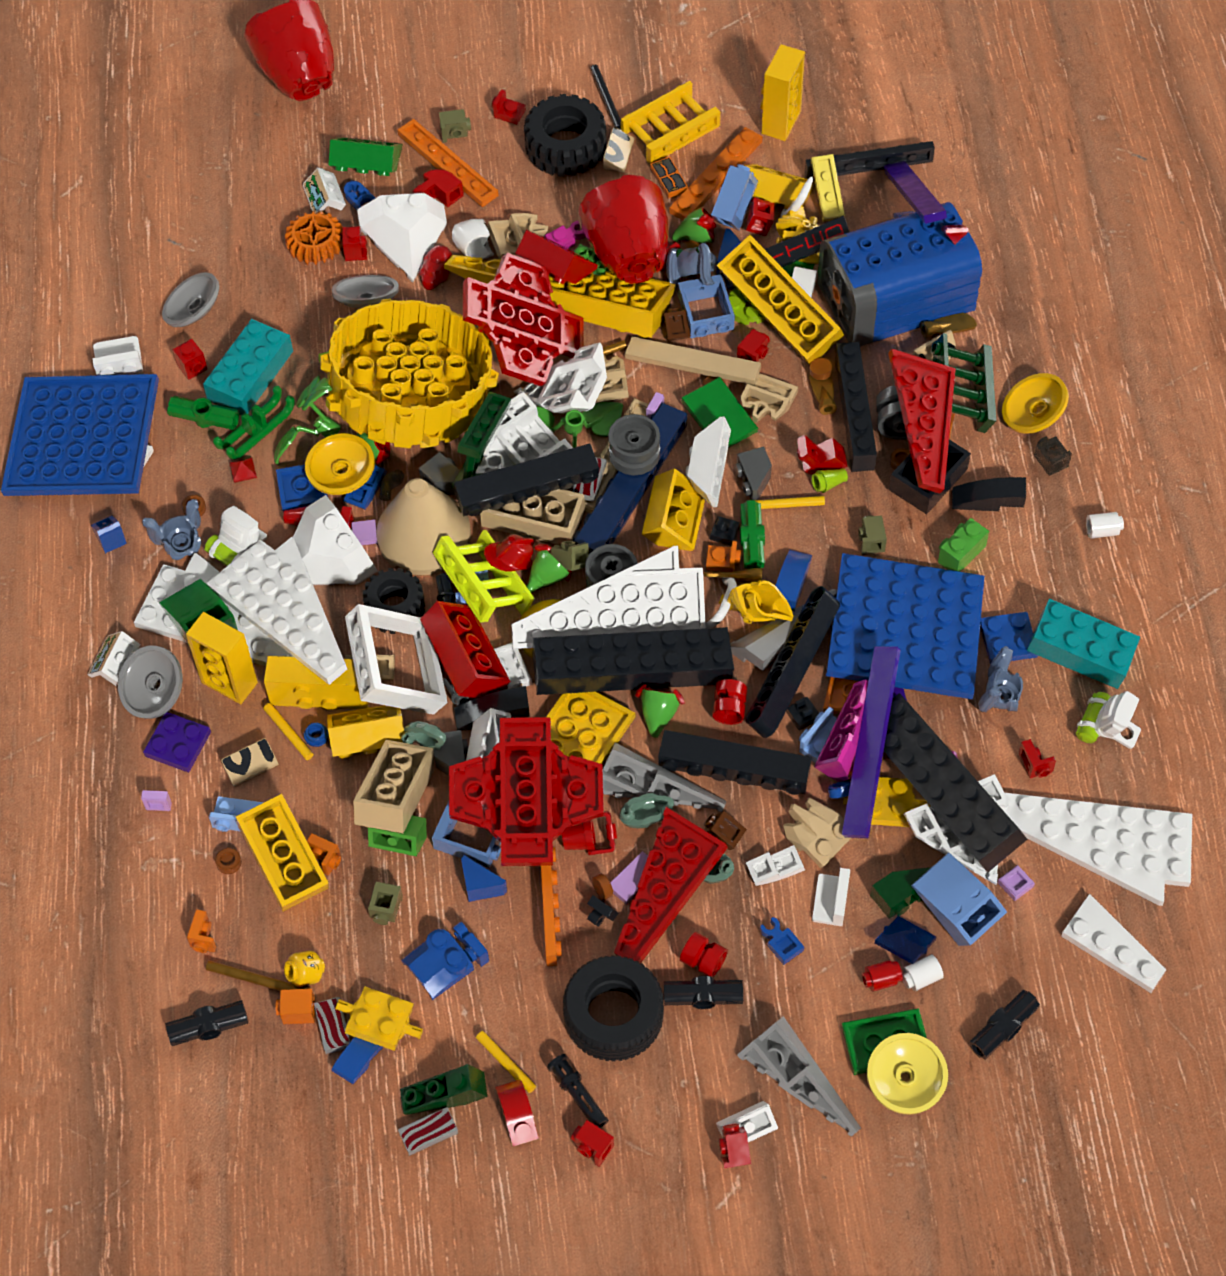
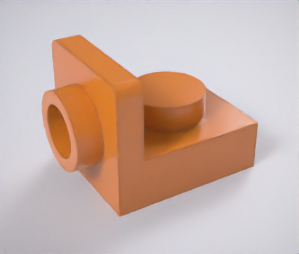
(723, 558)
(325, 850)
(199, 933)

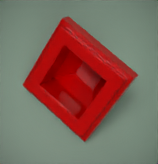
(955, 232)
(243, 470)

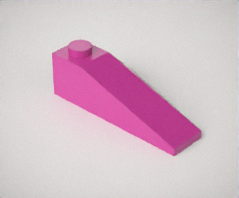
(840, 748)

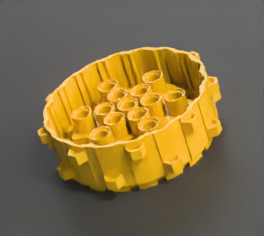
(408, 372)

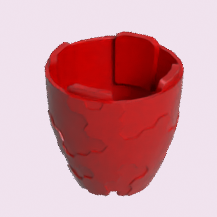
(293, 48)
(627, 227)

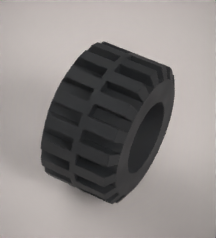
(395, 584)

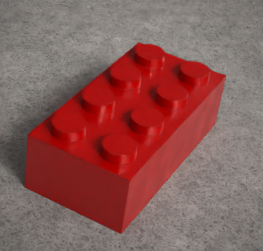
(464, 650)

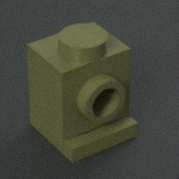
(454, 124)
(872, 535)
(571, 555)
(382, 896)

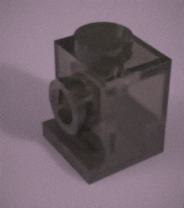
(1052, 455)

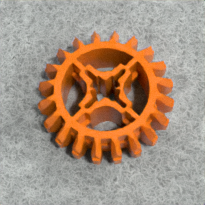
(314, 237)

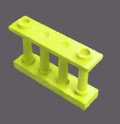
(470, 586)

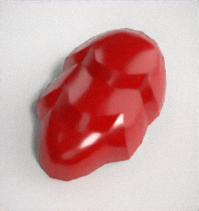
(432, 269)

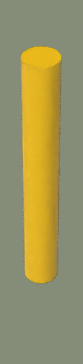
(792, 502)
(288, 731)
(505, 1061)

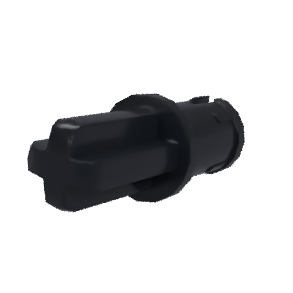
(444, 588)

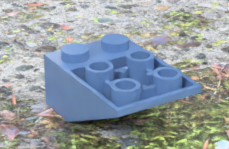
(959, 900)

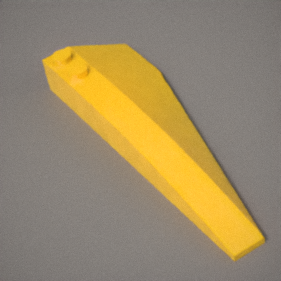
(596, 298)

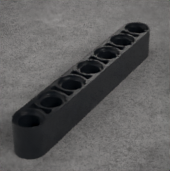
(792, 662)

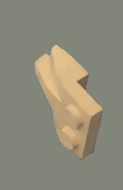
(508, 233)
(616, 383)
(768, 397)
(816, 831)

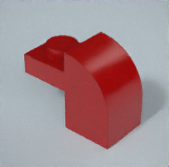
(441, 185)
(823, 456)
(517, 1112)

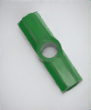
(203, 412)
(752, 534)

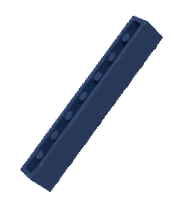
(626, 490)

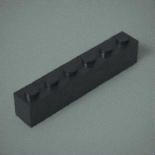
(855, 407)
(526, 480)
(734, 762)

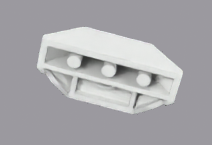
(709, 460)

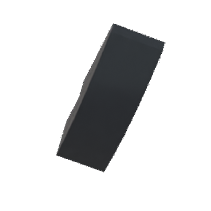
(990, 494)
(509, 700)

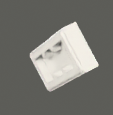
(513, 666)

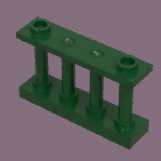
(981, 376)
(481, 432)

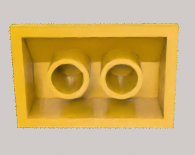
(777, 185)
(673, 512)
(364, 730)

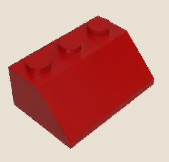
(556, 258)

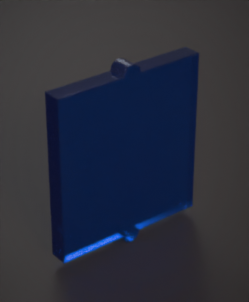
(905, 940)

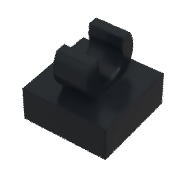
(724, 530)
(802, 713)
(600, 911)

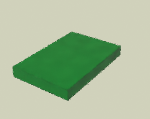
(716, 401)
(865, 1034)

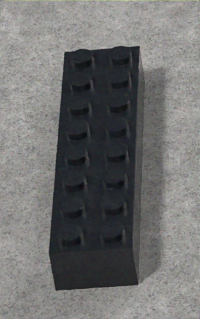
(631, 660)
(949, 787)

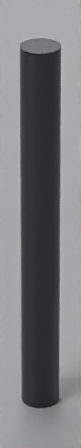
(606, 96)

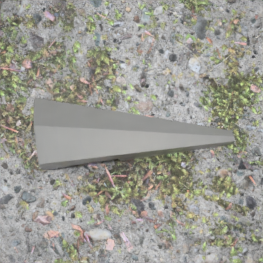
(766, 642)
(633, 776)
(787, 1061)

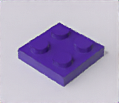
(177, 742)

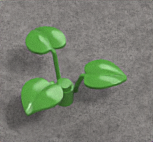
(599, 418)
(323, 424)

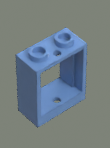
(735, 196)
(692, 291)
(442, 843)

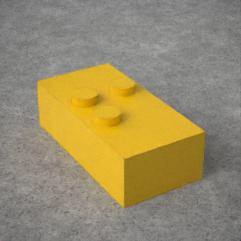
(782, 92)
(222, 658)
(295, 685)
(282, 852)

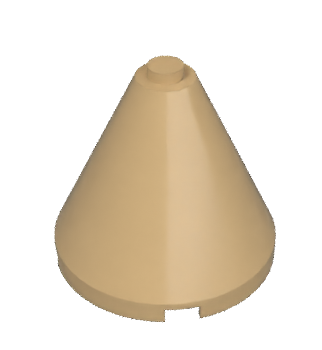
(415, 524)

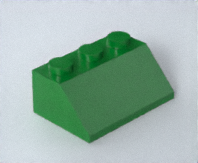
(364, 155)

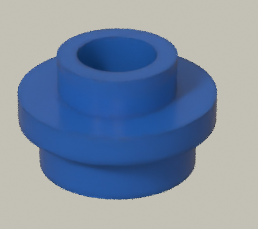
(316, 728)

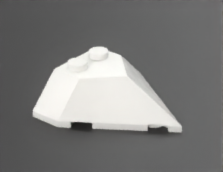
(403, 227)
(571, 383)
(520, 438)
(330, 547)
(933, 830)

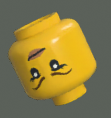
(304, 968)

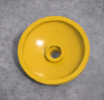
(1035, 403)
(338, 455)

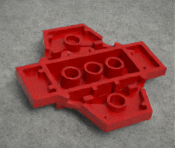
(522, 319)
(526, 791)

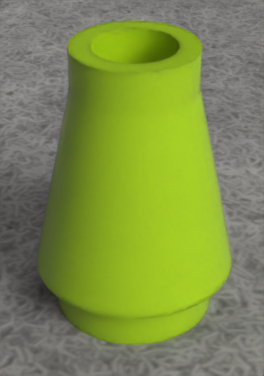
(827, 479)

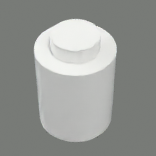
(1104, 525)
(922, 973)

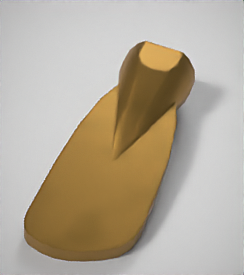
(956, 323)
(824, 394)
(748, 575)

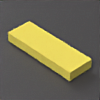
(827, 187)

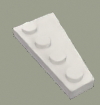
(1109, 942)

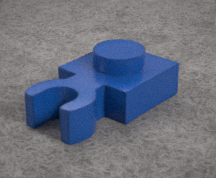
(782, 944)
(473, 947)

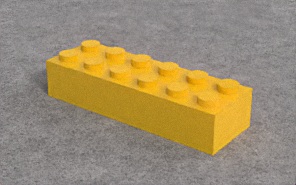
(780, 300)

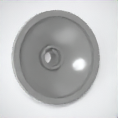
(364, 290)
(191, 300)
(140, 682)

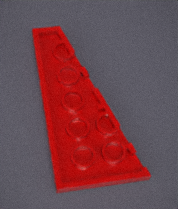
(926, 408)
(671, 875)

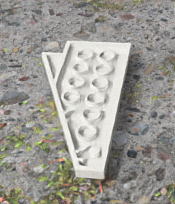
(171, 580)
(638, 599)
(280, 600)
(1121, 843)

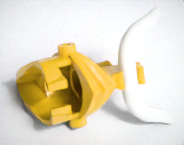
(794, 221)
(755, 602)

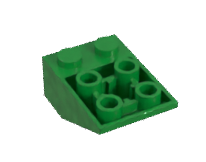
(190, 602)

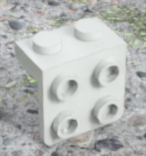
(118, 357)

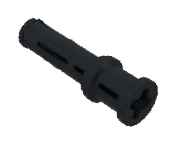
(573, 1079)

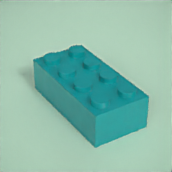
(248, 367)
(1083, 643)

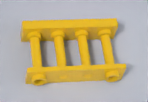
(672, 139)

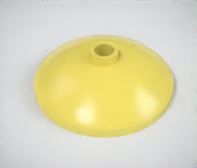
(917, 1058)

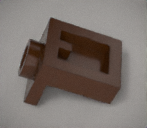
(676, 324)
(725, 828)

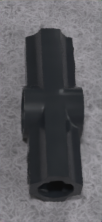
(703, 992)
(206, 1023)
(1004, 1024)

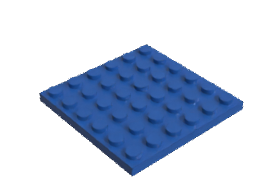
(80, 435)
(912, 607)

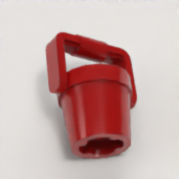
(583, 836)

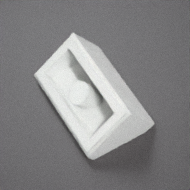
(756, 1120)

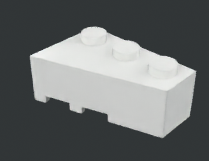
(485, 733)

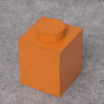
(296, 1006)

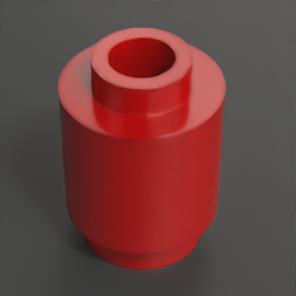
(882, 975)

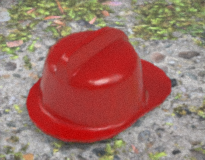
(511, 554)

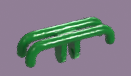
(256, 425)

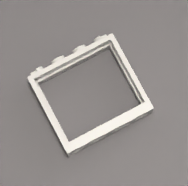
(366, 667)

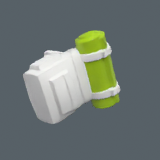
(236, 536)
(1108, 717)

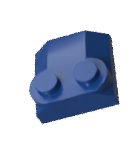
(438, 963)

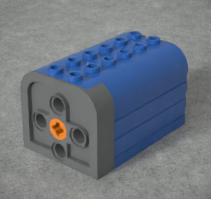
(898, 276)

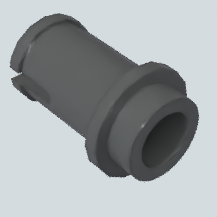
(455, 698)

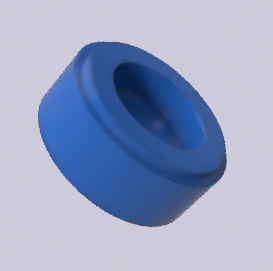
(839, 789)

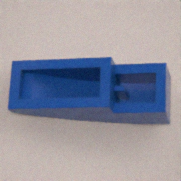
(793, 576)

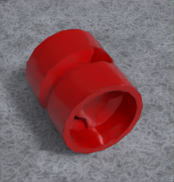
(729, 702)
(704, 955)

